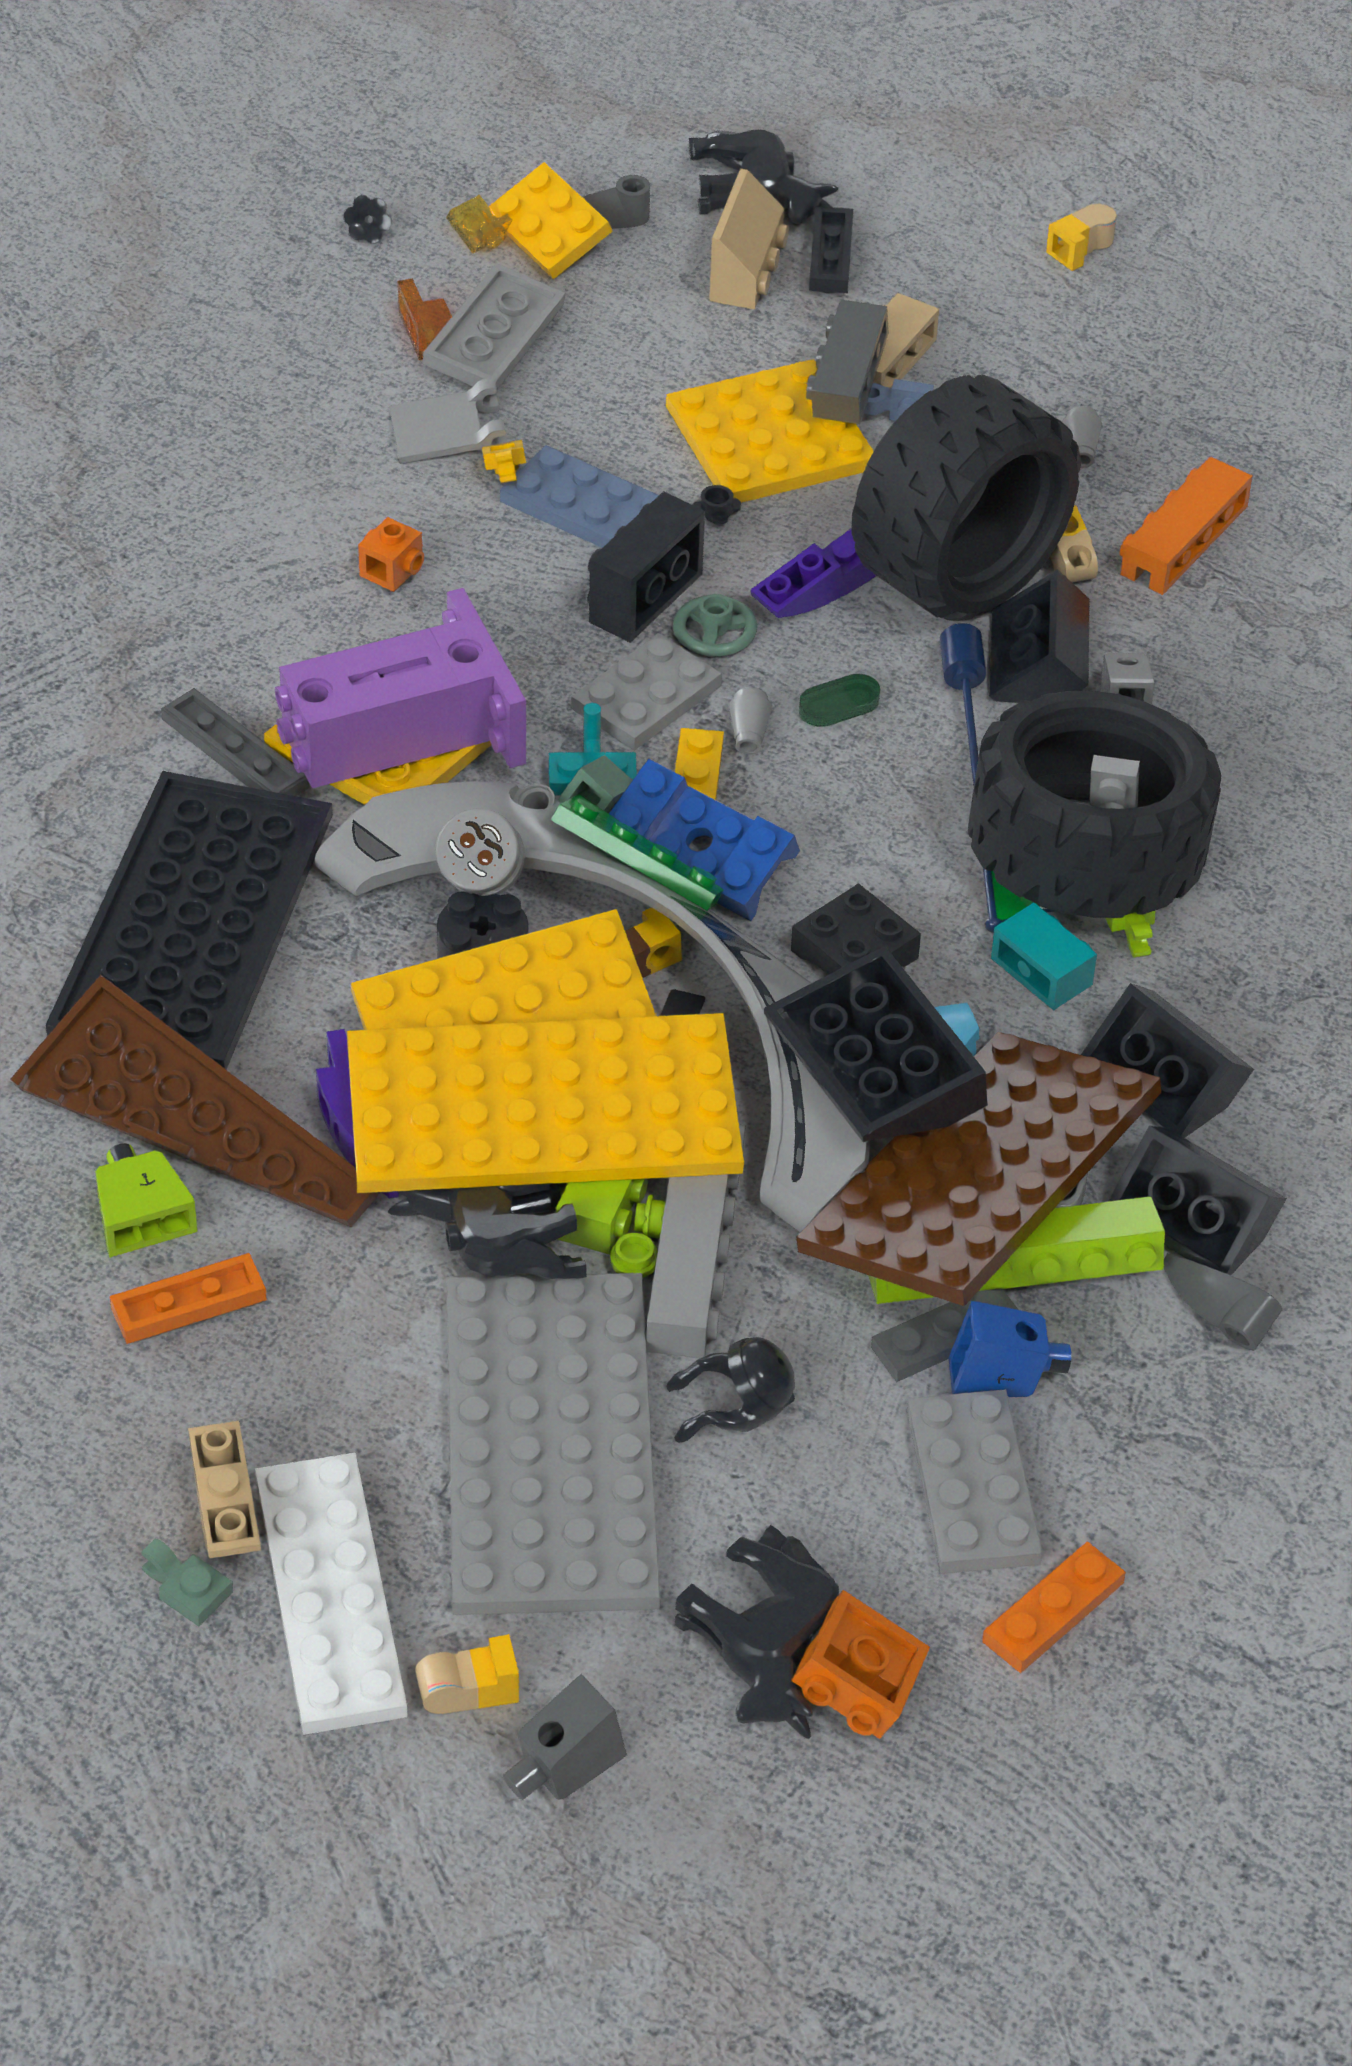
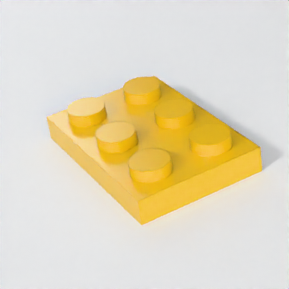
(550, 220)

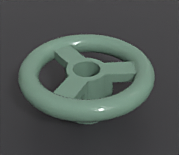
(716, 617)

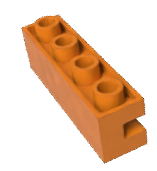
(1186, 524)

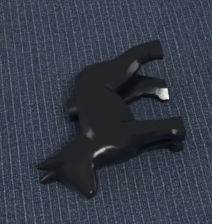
(767, 161)
(498, 1229)
(772, 1636)

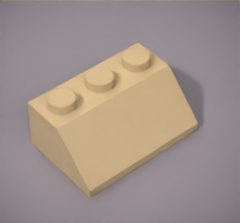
(746, 244)

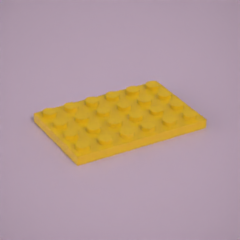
(541, 976)

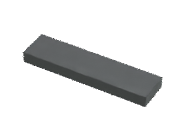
(232, 745)

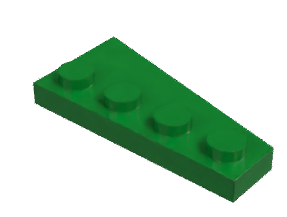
(638, 852)

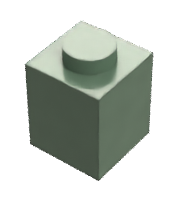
(599, 783)

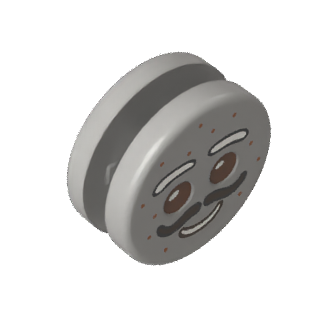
(480, 852)

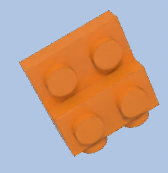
(861, 1666)

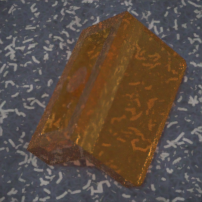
(421, 318)

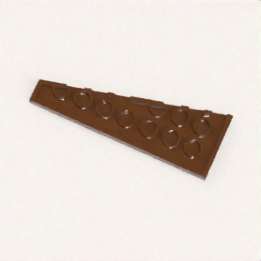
(151, 1083)

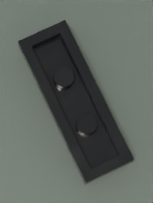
(831, 250)

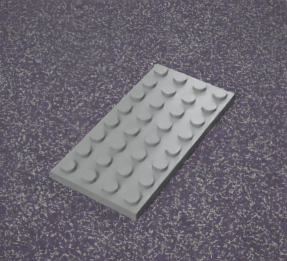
(550, 1445)

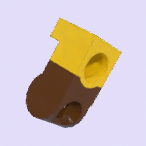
(654, 942)

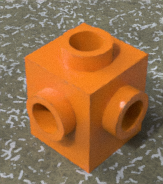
(390, 554)

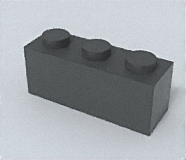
(848, 361)

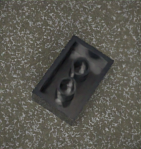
(646, 566)

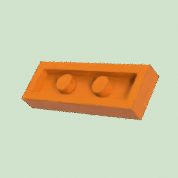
(188, 1298)
(1053, 1607)

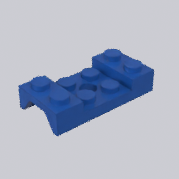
(674, 814)

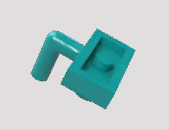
(565, 765)

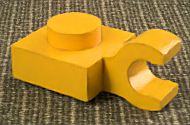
(504, 459)

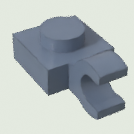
(895, 399)

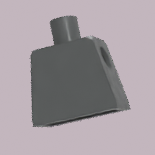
(567, 1743)

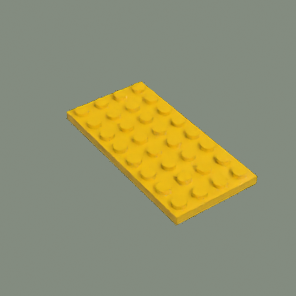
(542, 1103)

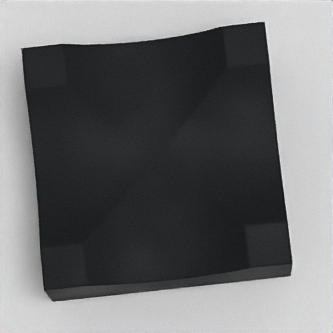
(851, 929)

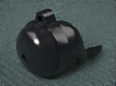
(760, 1377)

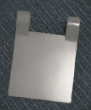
(447, 423)

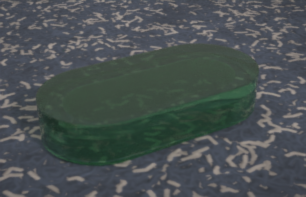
(839, 700)

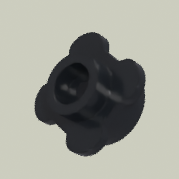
(718, 503)

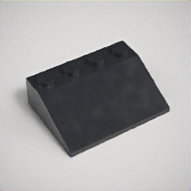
(880, 1050)

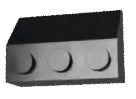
(1040, 641)
(1159, 1040)
(1203, 1203)

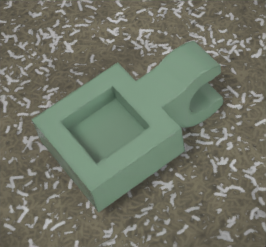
(189, 1586)

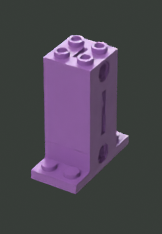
(402, 700)

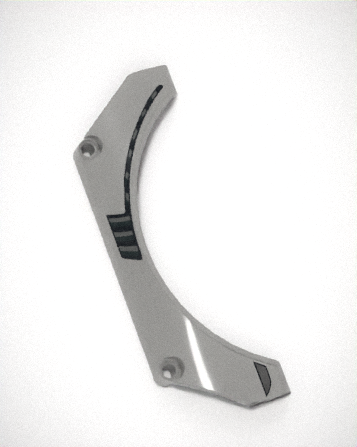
(395, 838)

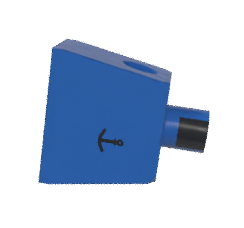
(1003, 1351)

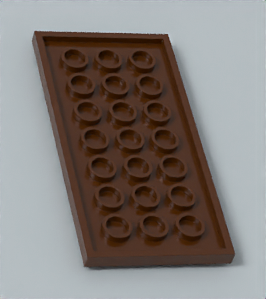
(962, 1198)

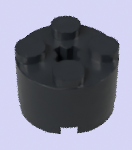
(478, 921)

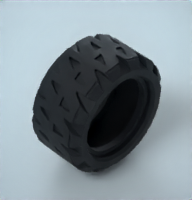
(966, 497)
(1081, 854)

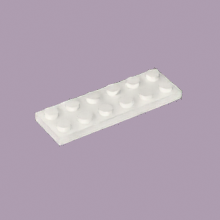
(330, 1594)

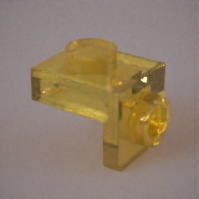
(478, 224)

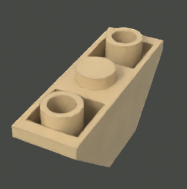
(223, 1490)

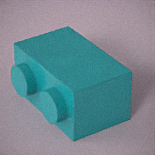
(1043, 956)

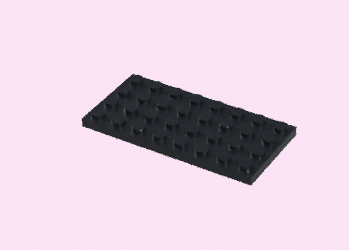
(200, 906)

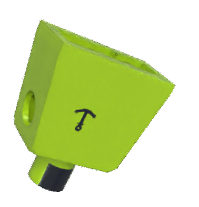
(142, 1200)

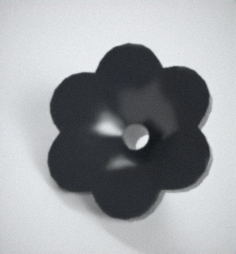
(358, 221)

